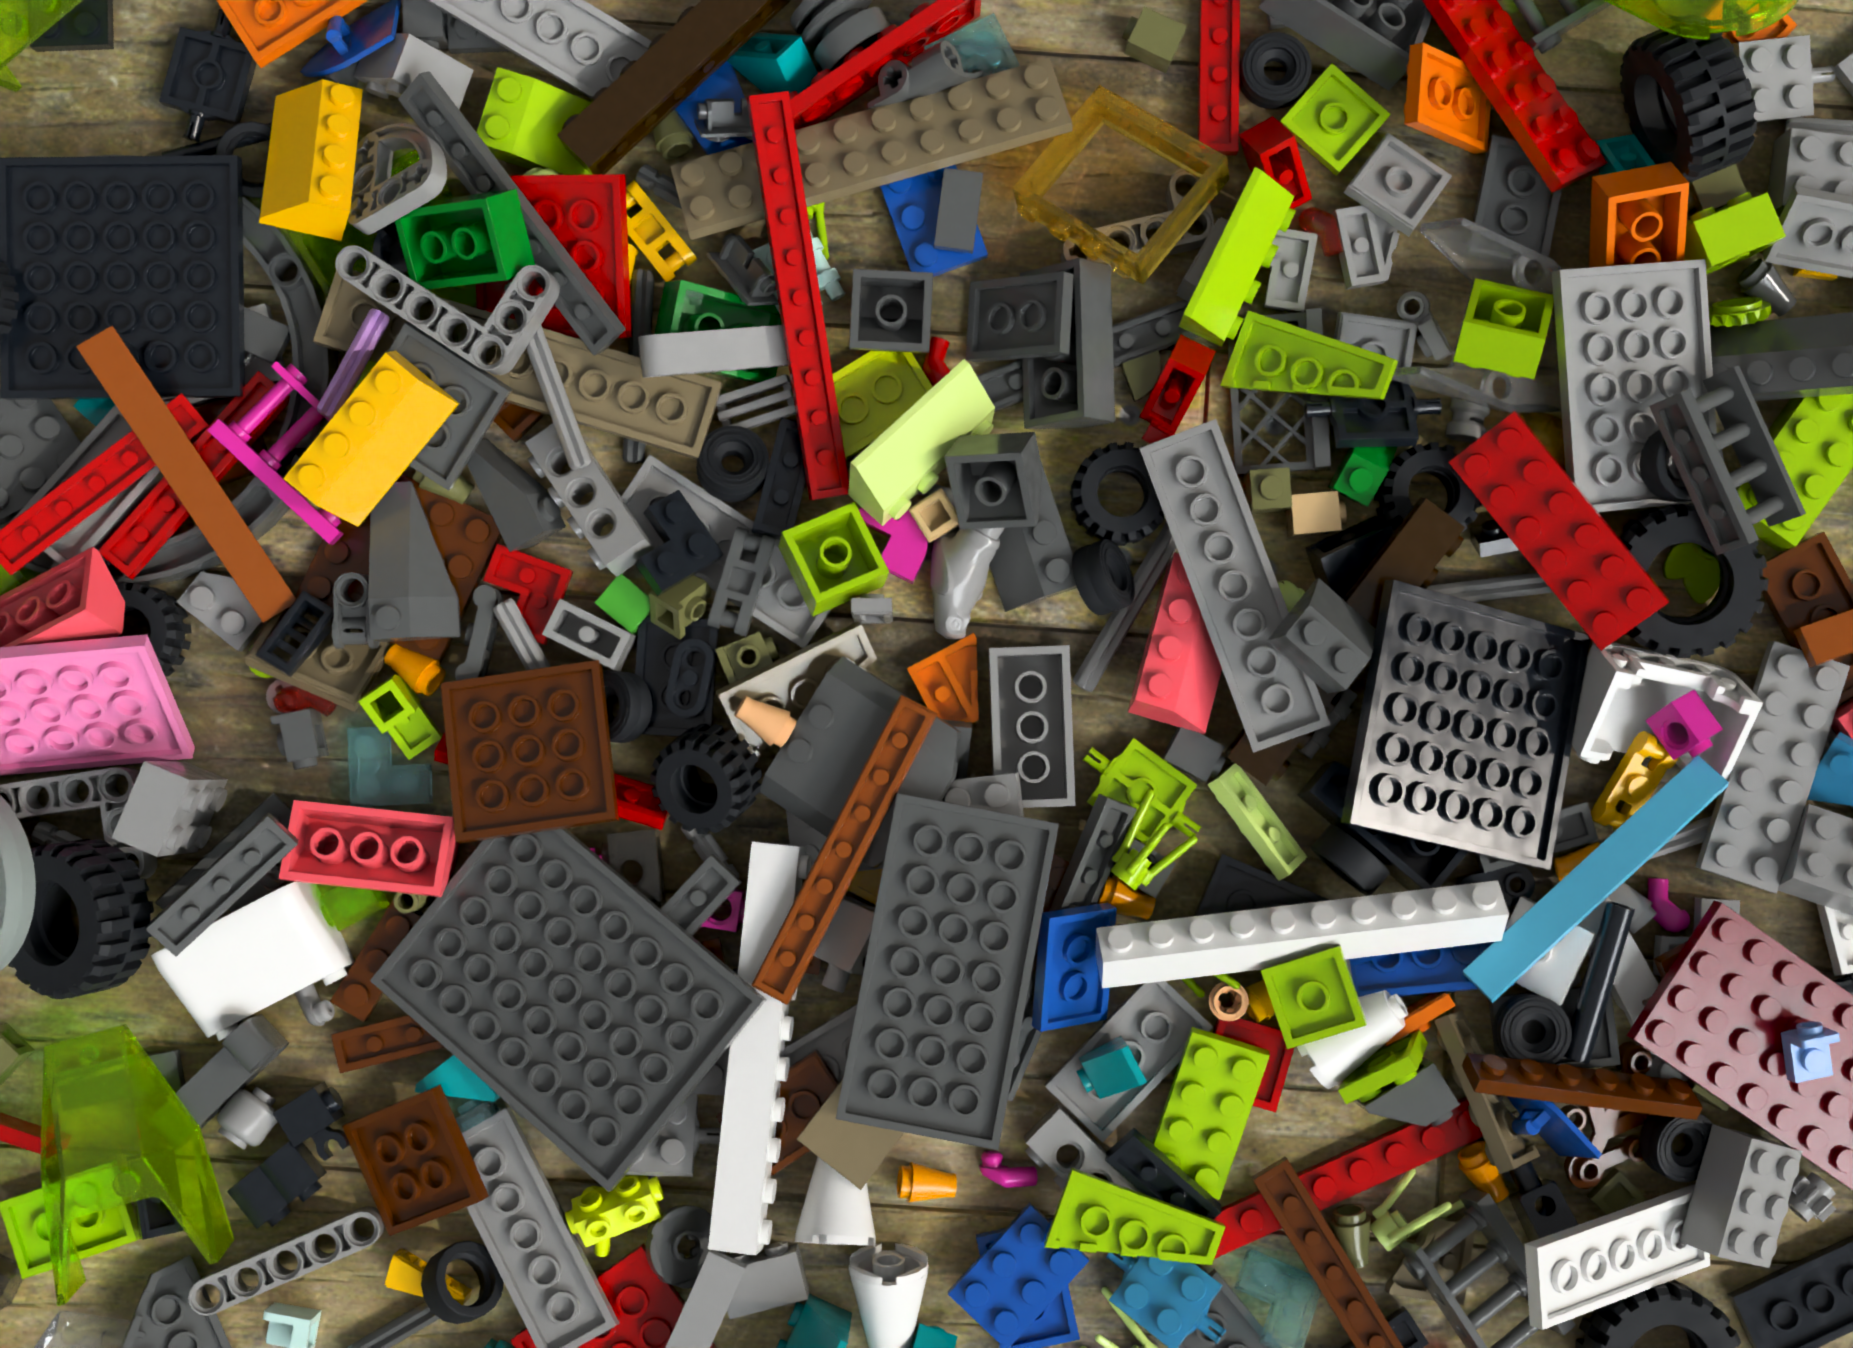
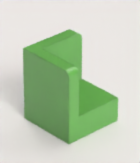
(625, 603)

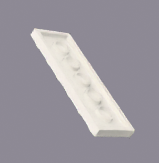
(1609, 1259)

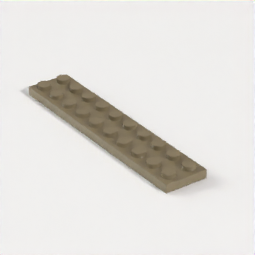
(881, 145)
(601, 388)

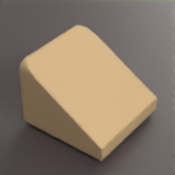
(935, 515)

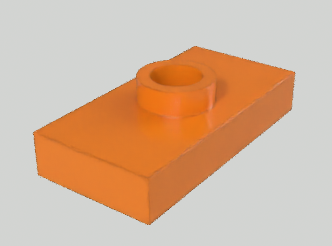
(1422, 1013)

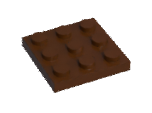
(415, 1160)

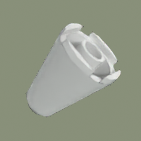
(1343, 1053)
(835, 1211)
(889, 1292)

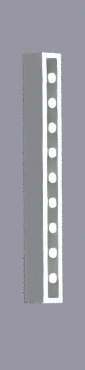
(1282, 933)
(756, 1063)

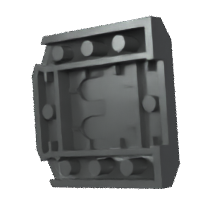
(833, 743)

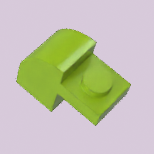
(398, 710)

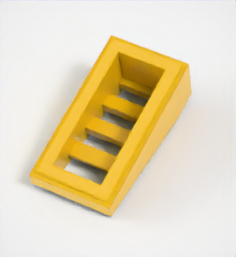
(406, 1276)

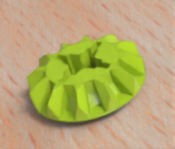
(1739, 311)

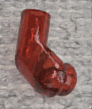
(1325, 225)

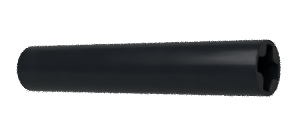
(1598, 980)

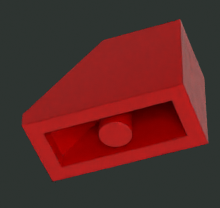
(1276, 153)
(1178, 383)

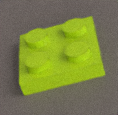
(1334, 119)
(1314, 997)
(1387, 1065)

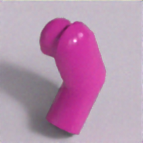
(1668, 914)
(1006, 1176)

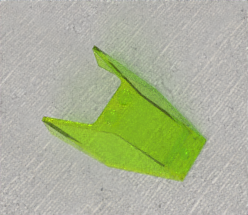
(118, 1138)

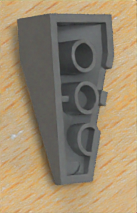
(407, 574)

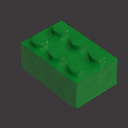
(465, 240)

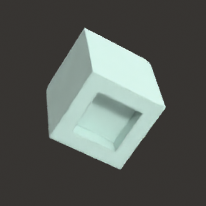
(291, 1325)

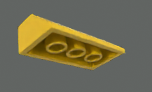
(312, 159)
(371, 439)

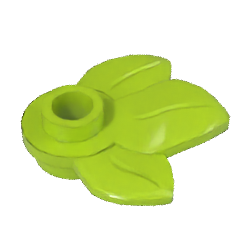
(1696, 567)

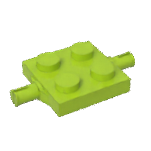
(1132, 775)

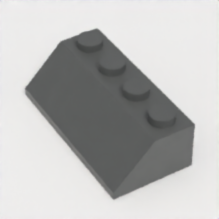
(1789, 355)
(1078, 386)
(1034, 560)

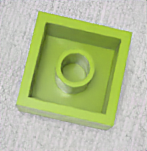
(1732, 231)
(1504, 329)
(833, 559)

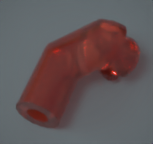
(294, 699)

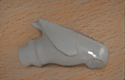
(959, 576)

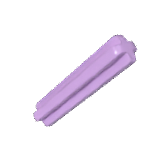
(353, 363)

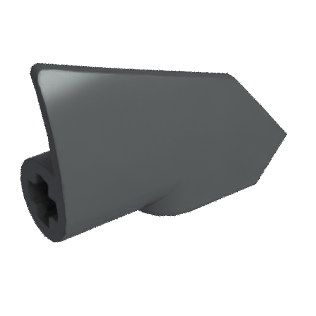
(930, 73)

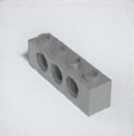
(626, 540)
(1058, 1129)

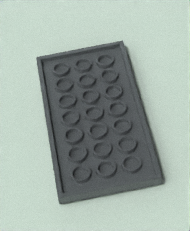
(947, 971)

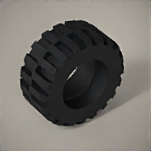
(1688, 101)
(1733, 604)
(111, 920)
(1666, 1304)

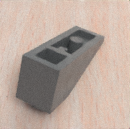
(514, 498)

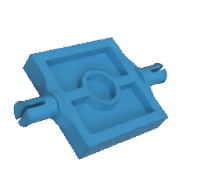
(1166, 1298)

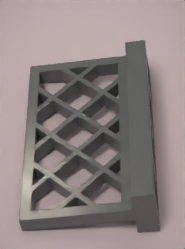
(1316, 428)

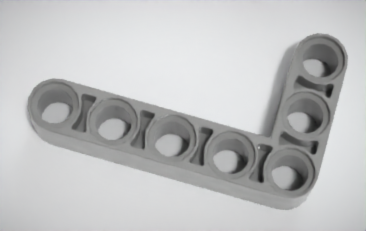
(447, 317)
(64, 798)

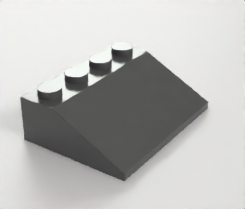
(1361, 33)

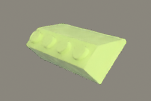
(914, 446)

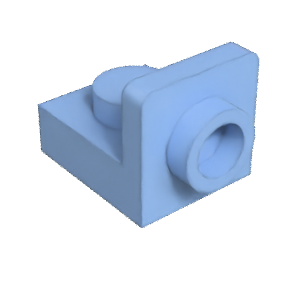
(1808, 1051)

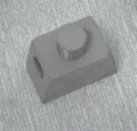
(846, 943)

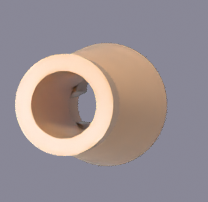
(767, 721)
(1234, 1008)

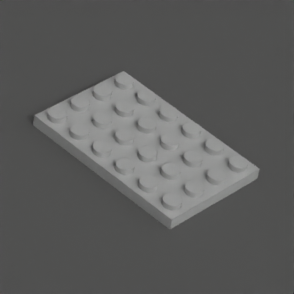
(1622, 346)

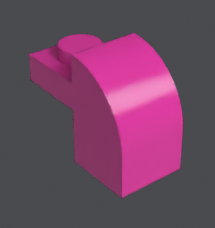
(906, 545)

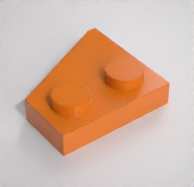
(950, 681)

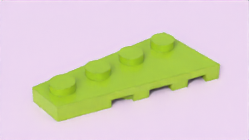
(1296, 360)
(1121, 1221)

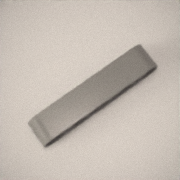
(712, 351)
(268, 1265)

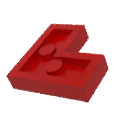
(535, 580)

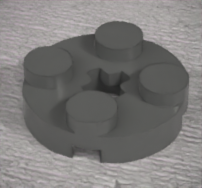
(666, 1235)

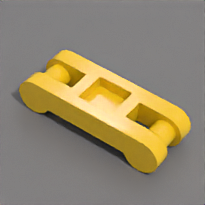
(652, 232)
(1632, 781)

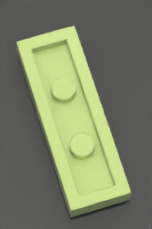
(1257, 821)

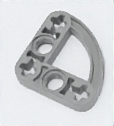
(382, 198)

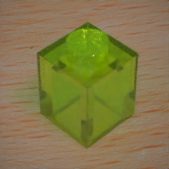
(349, 906)

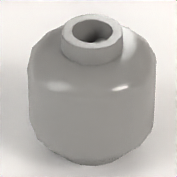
(247, 1117)

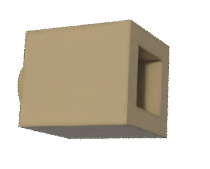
(1315, 514)

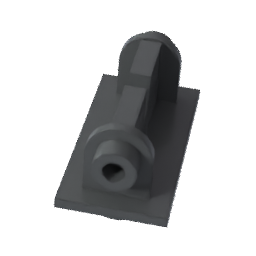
(719, 122)
(751, 282)

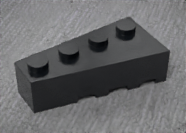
(1409, 861)

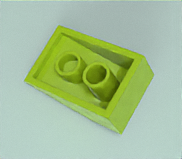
(524, 122)

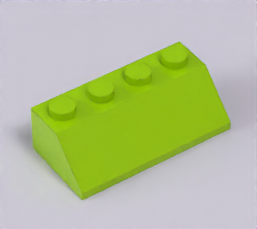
(1237, 259)

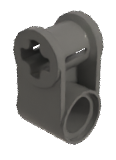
(351, 614)

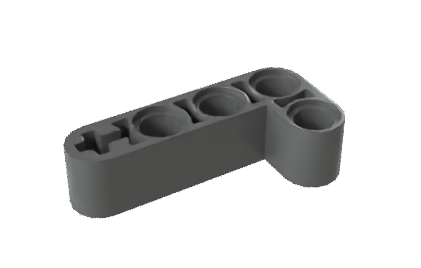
(241, 1059)

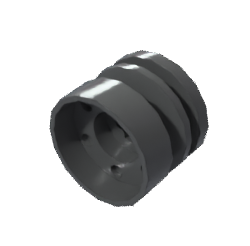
(837, 28)

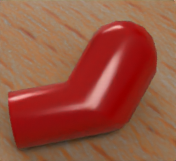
(934, 363)

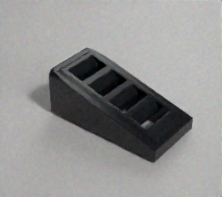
(294, 616)

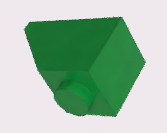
(1362, 473)

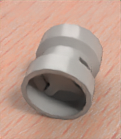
(1466, 421)

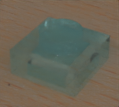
(474, 1112)

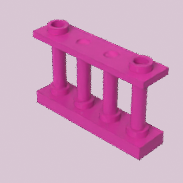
(266, 463)

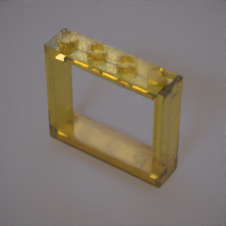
(1153, 134)

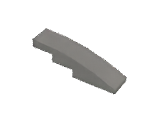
(707, 1302)

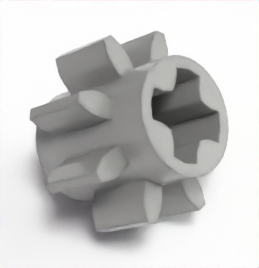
(1811, 1198)

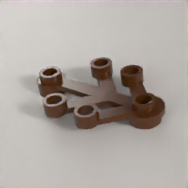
(1607, 1124)

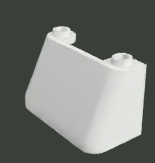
(1632, 683)
(256, 958)

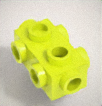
(605, 1214)

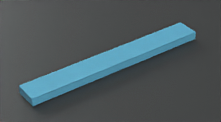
(1595, 878)

